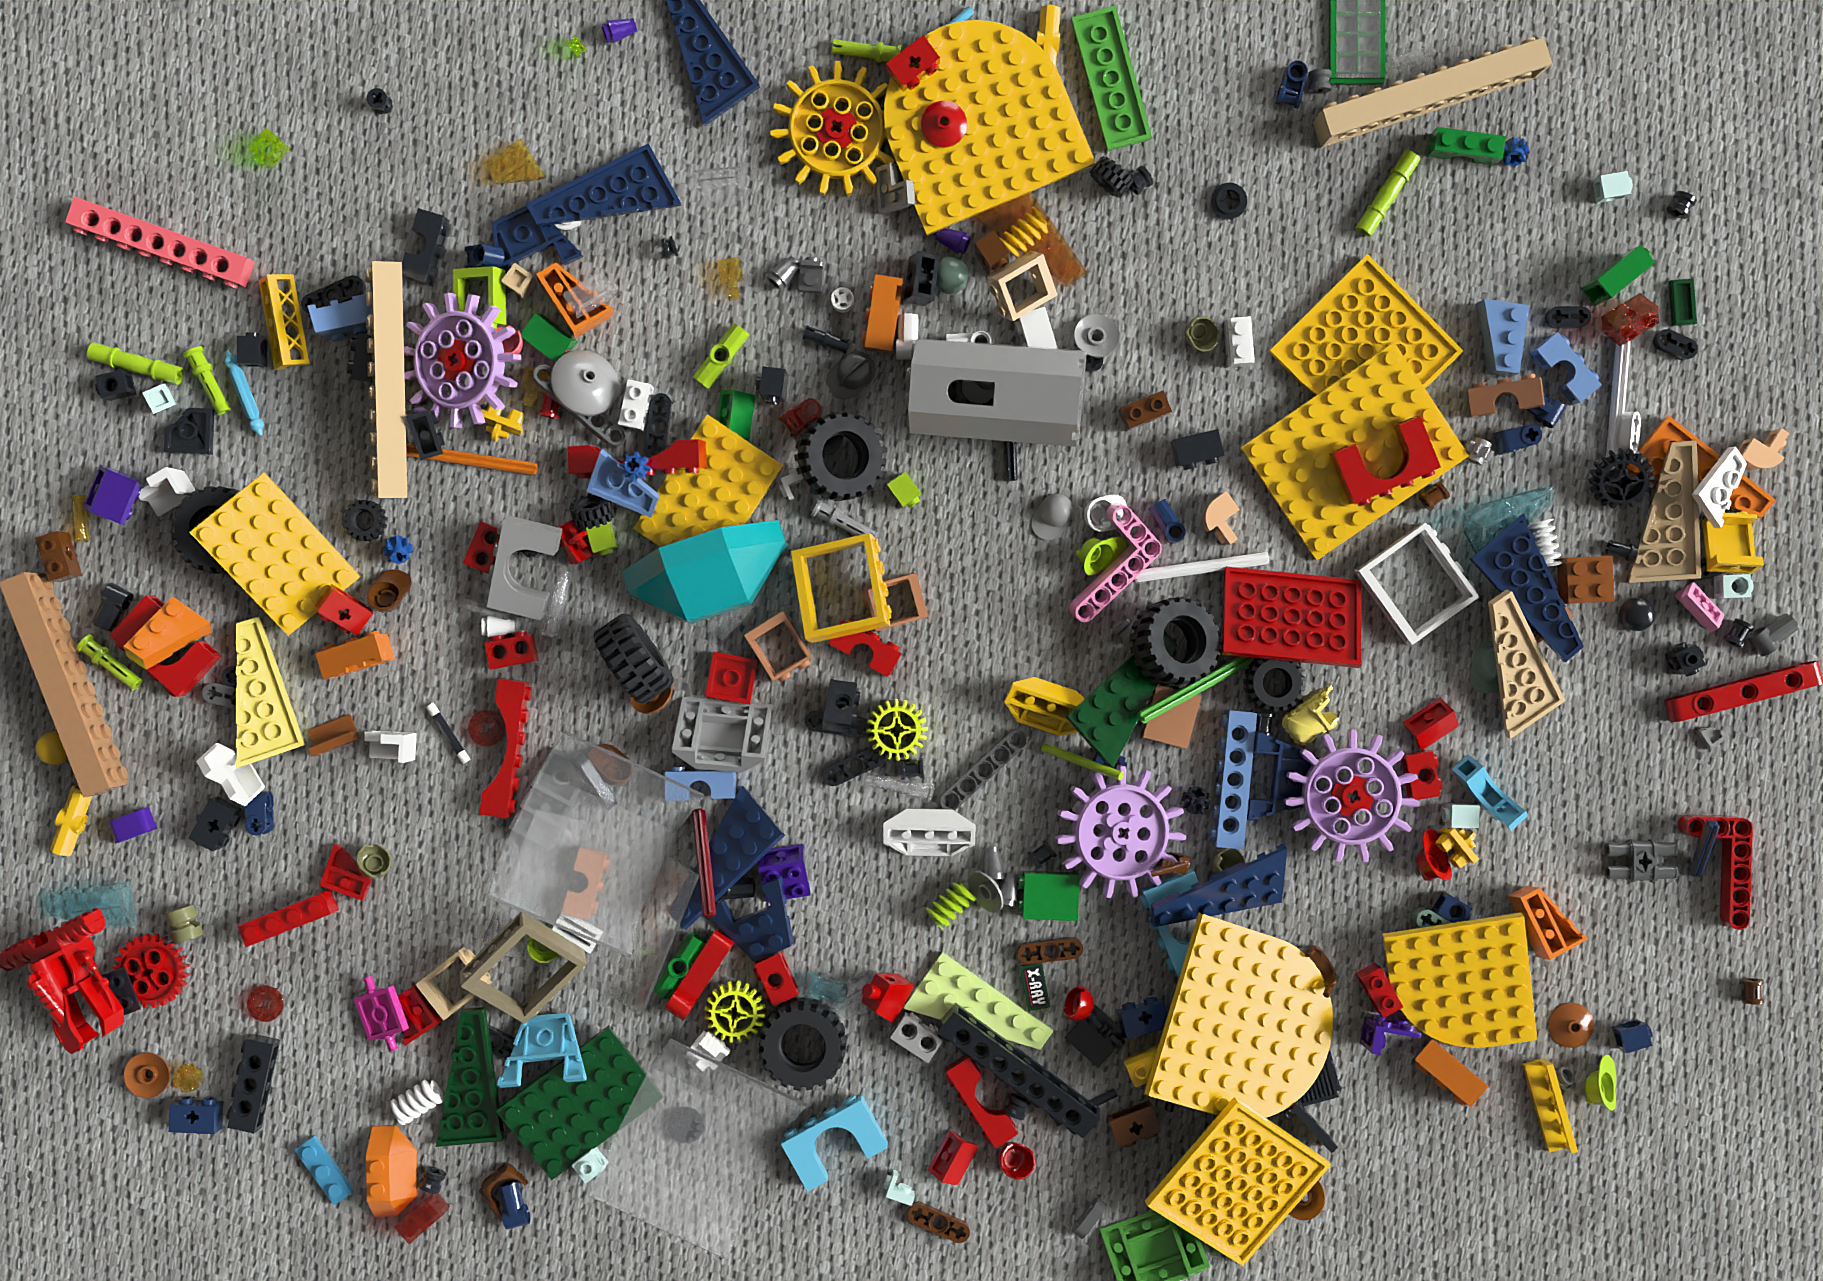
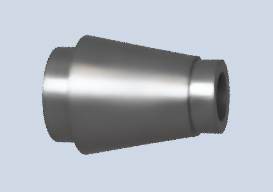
(783, 273)
(993, 863)
(1009, 889)

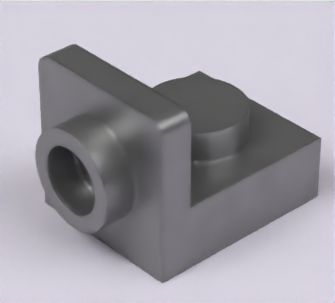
(811, 275)

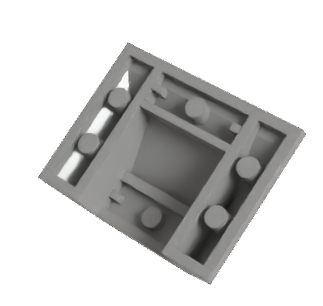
(721, 734)

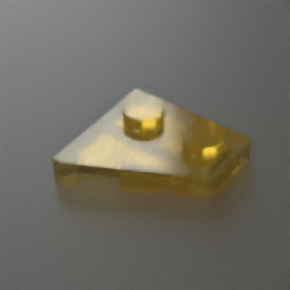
(514, 165)

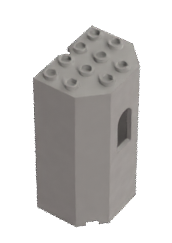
(1034, 392)

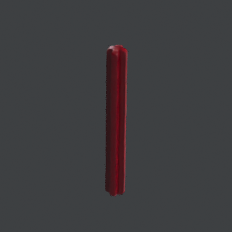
(703, 863)

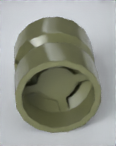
(184, 924)

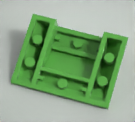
(1153, 1249)

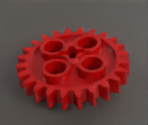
(169, 962)

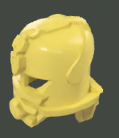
(1306, 720)

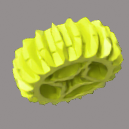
(896, 714)
(732, 1030)

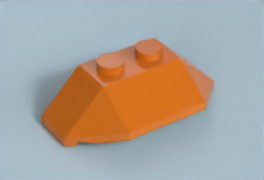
(390, 1171)

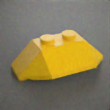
(1043, 705)

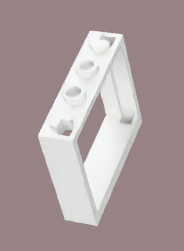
(1452, 568)

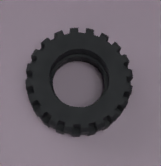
(867, 448)
(189, 516)
(1200, 636)
(633, 658)
(797, 1073)

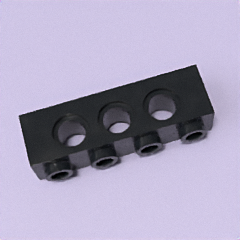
(266, 1050)

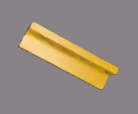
(275, 321)
(1549, 1106)

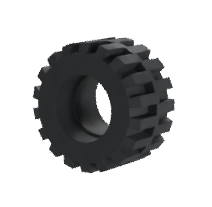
(1287, 697)

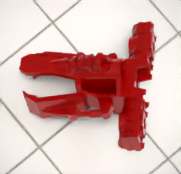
(59, 968)

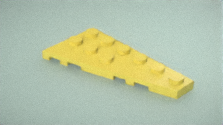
(262, 704)

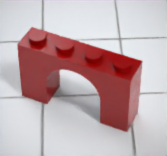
(1417, 461)
(177, 677)

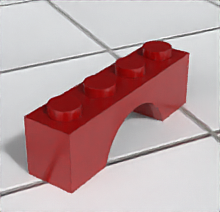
(288, 918)
(996, 1124)

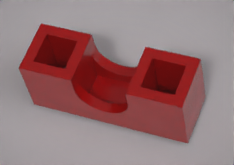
(884, 655)

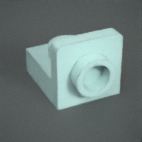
(901, 1192)

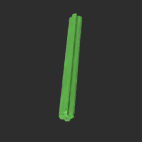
(1193, 689)

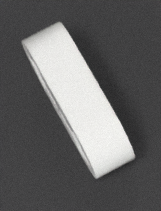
(1630, 431)

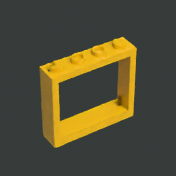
(805, 594)

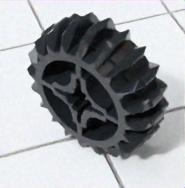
(1640, 480)

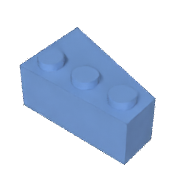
(340, 319)

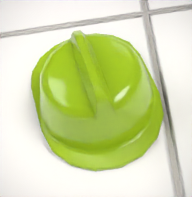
(1099, 554)
(1601, 1084)

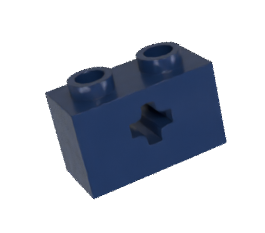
(1133, 1027)
(185, 1112)

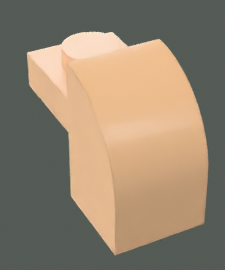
(1765, 454)
(1215, 515)

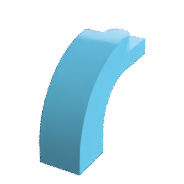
(1487, 793)

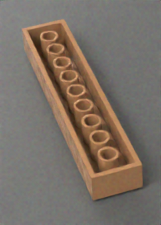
(64, 683)

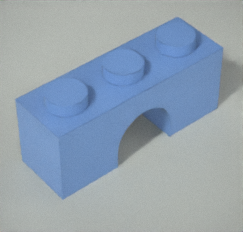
(1580, 379)
(720, 782)

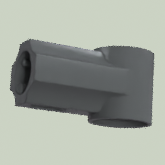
(1768, 637)

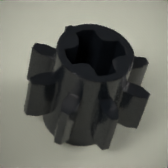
(1195, 800)

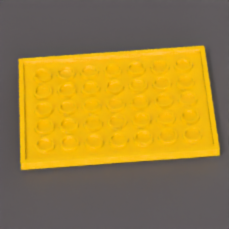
(1354, 410)

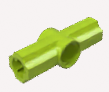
(730, 343)

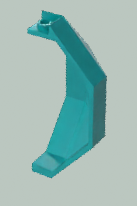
(708, 571)

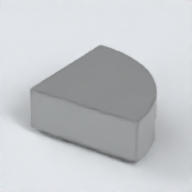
(1711, 736)

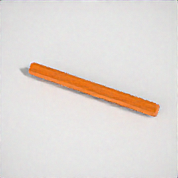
(479, 460)

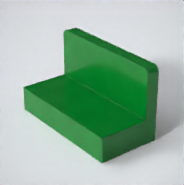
(547, 337)
(736, 411)

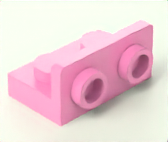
(1700, 606)

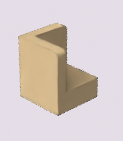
(519, 281)

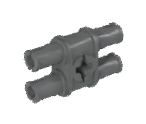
(1645, 870)

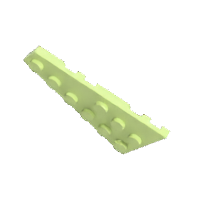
(952, 983)

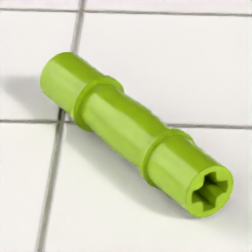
(1387, 193)
(135, 363)

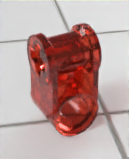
(800, 417)

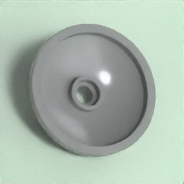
(577, 391)

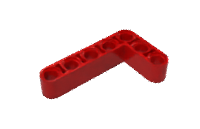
(1729, 863)

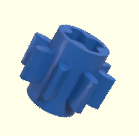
(1515, 151)
(632, 461)
(397, 549)

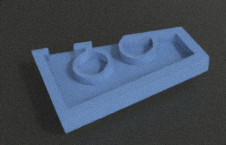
(611, 485)

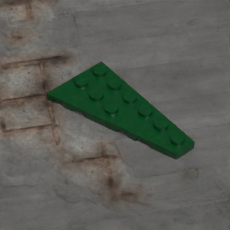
(1112, 708)
(471, 1086)

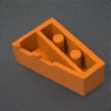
(555, 282)
(882, 314)
(165, 633)
(354, 655)
(1545, 925)
(1450, 1073)

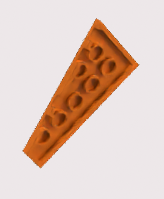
(1746, 497)

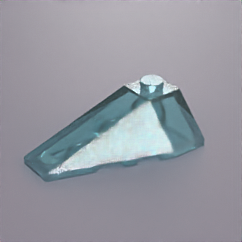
(1490, 518)
(113, 899)

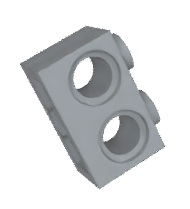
(912, 1040)

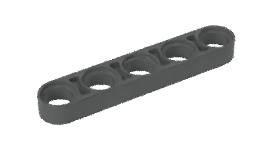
(601, 432)
(979, 781)

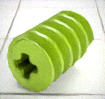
(950, 904)

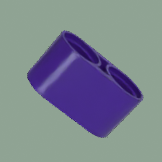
(132, 825)

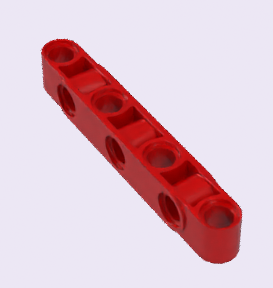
(1757, 689)

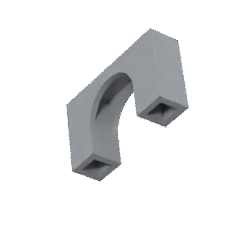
(504, 591)

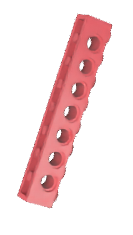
(83, 213)

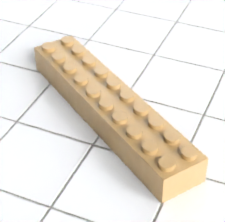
(1432, 92)
(387, 379)

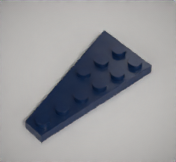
(712, 63)
(617, 188)
(1515, 564)
(735, 848)
(1228, 891)

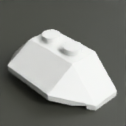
(929, 832)

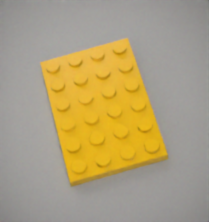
(716, 496)
(274, 552)

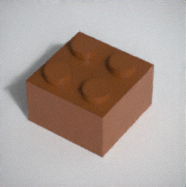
(1586, 579)

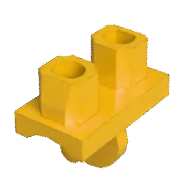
(510, 424)
(1461, 842)

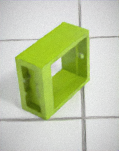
(496, 289)

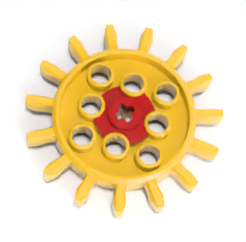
(849, 120)

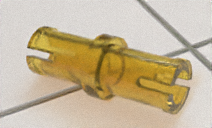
(80, 518)

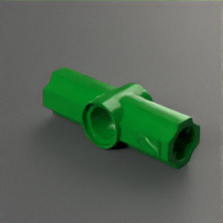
(671, 977)

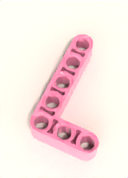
(1119, 566)

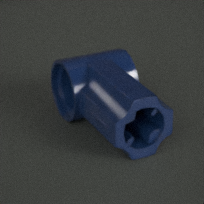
(1549, 413)
(1166, 519)
(514, 1210)

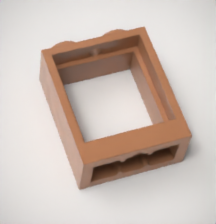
(917, 594)
(766, 627)

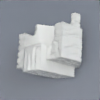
(710, 1045)

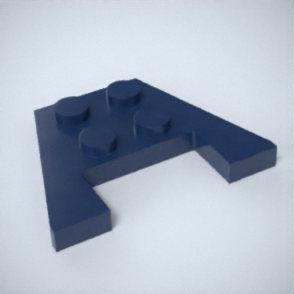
(522, 238)
(1286, 760)
(763, 930)

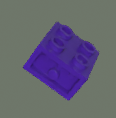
(790, 865)
(1374, 1027)

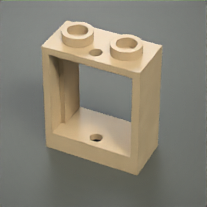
(1042, 279)
(436, 996)

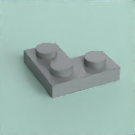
(890, 193)

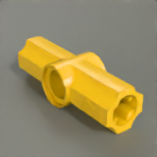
(1048, 35)
(70, 822)

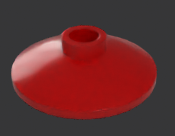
(942, 135)

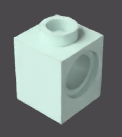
(1612, 186)
(159, 398)
(1723, 586)
(1461, 815)
(589, 1164)

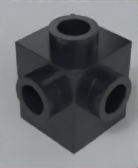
(1685, 659)

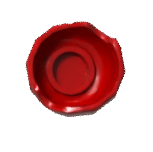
(1078, 1004)
(1016, 1161)

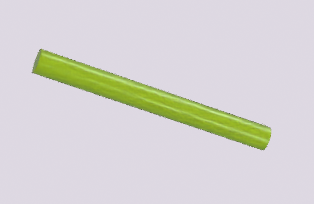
(1081, 761)

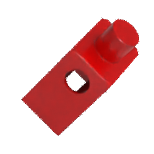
(887, 994)

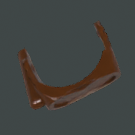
(1171, 866)
(1324, 966)
(503, 1172)

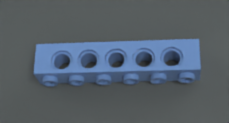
(1235, 836)

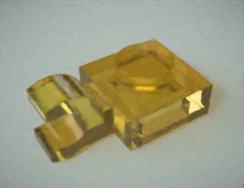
(731, 273)
(531, 389)

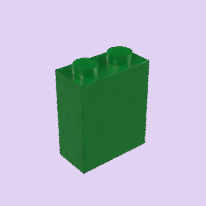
(1618, 275)
(1049, 895)

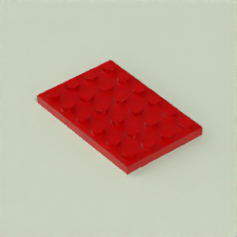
(1291, 617)

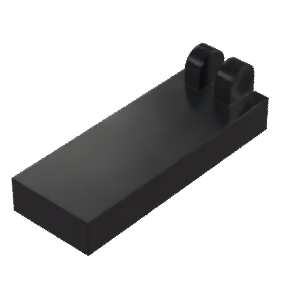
(1312, 1124)

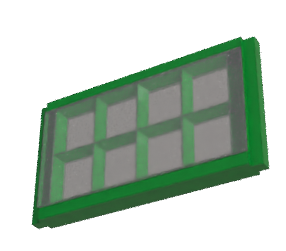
(1357, 42)

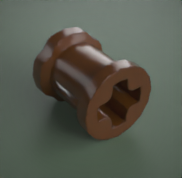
(1434, 496)
(1752, 991)

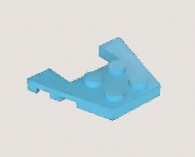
(542, 1040)

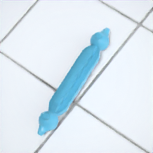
(244, 393)

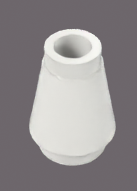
(495, 626)

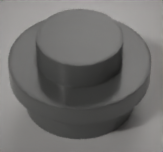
(1564, 1077)

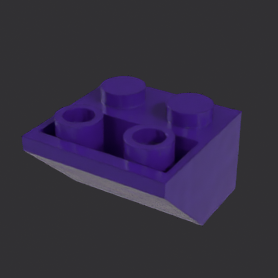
(112, 494)

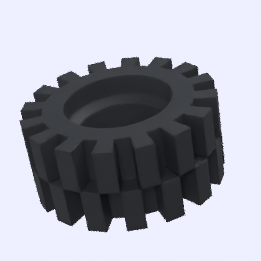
(1111, 177)
(591, 511)
(351, 520)

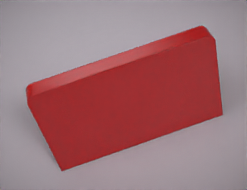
(1431, 723)
(952, 1159)

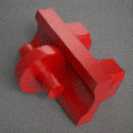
(575, 543)

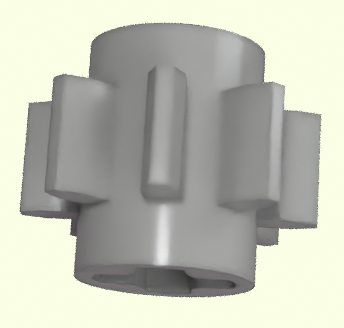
(1478, 451)

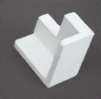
(166, 490)
(392, 745)
(239, 783)

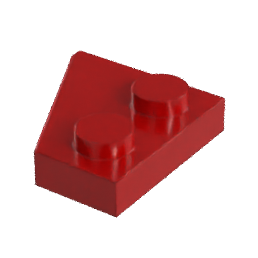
(342, 875)
(418, 1014)

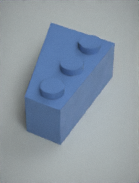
(1503, 335)

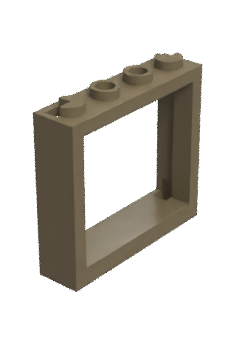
(500, 945)

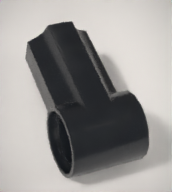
(114, 601)
(741, 889)

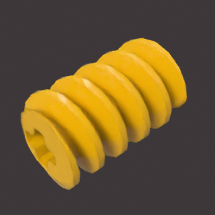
(1025, 232)

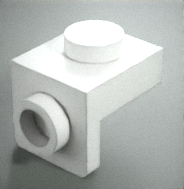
(789, 480)

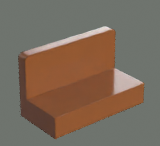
(333, 735)

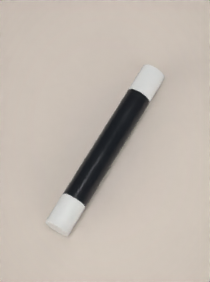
(448, 733)

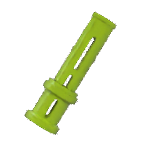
(877, 52)
(204, 372)
(102, 653)

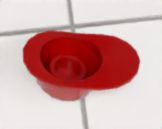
(1431, 860)

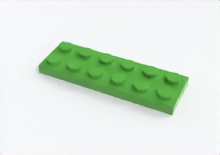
(1111, 78)

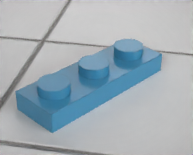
(324, 1170)

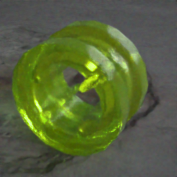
(576, 46)

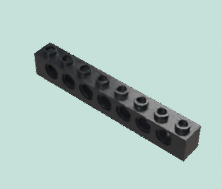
(996, 1046)

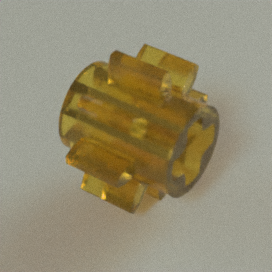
(187, 1077)

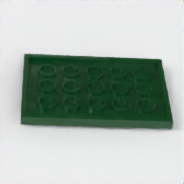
(568, 1119)

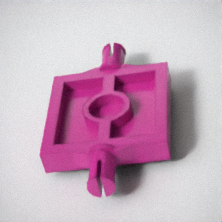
(381, 1013)

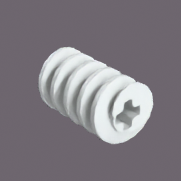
(1543, 541)
(417, 1102)

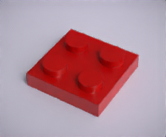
(731, 677)

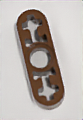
(1034, 957)
(956, 1222)

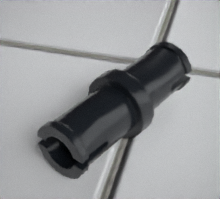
(826, 339)

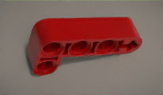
(699, 975)

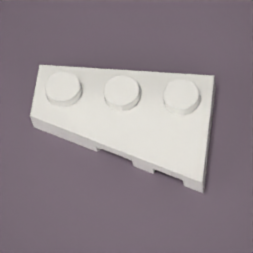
(1716, 487)

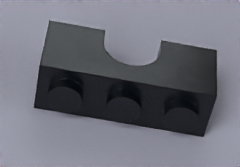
(423, 266)

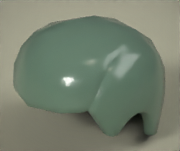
(951, 275)

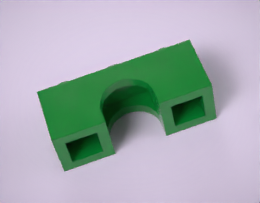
(1481, 147)

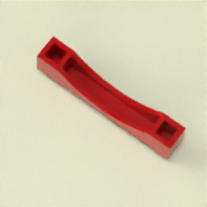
(681, 455)
(511, 699)

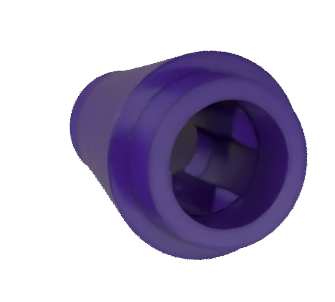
(618, 29)
(954, 240)

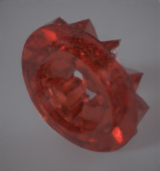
(476, 725)
(263, 1013)

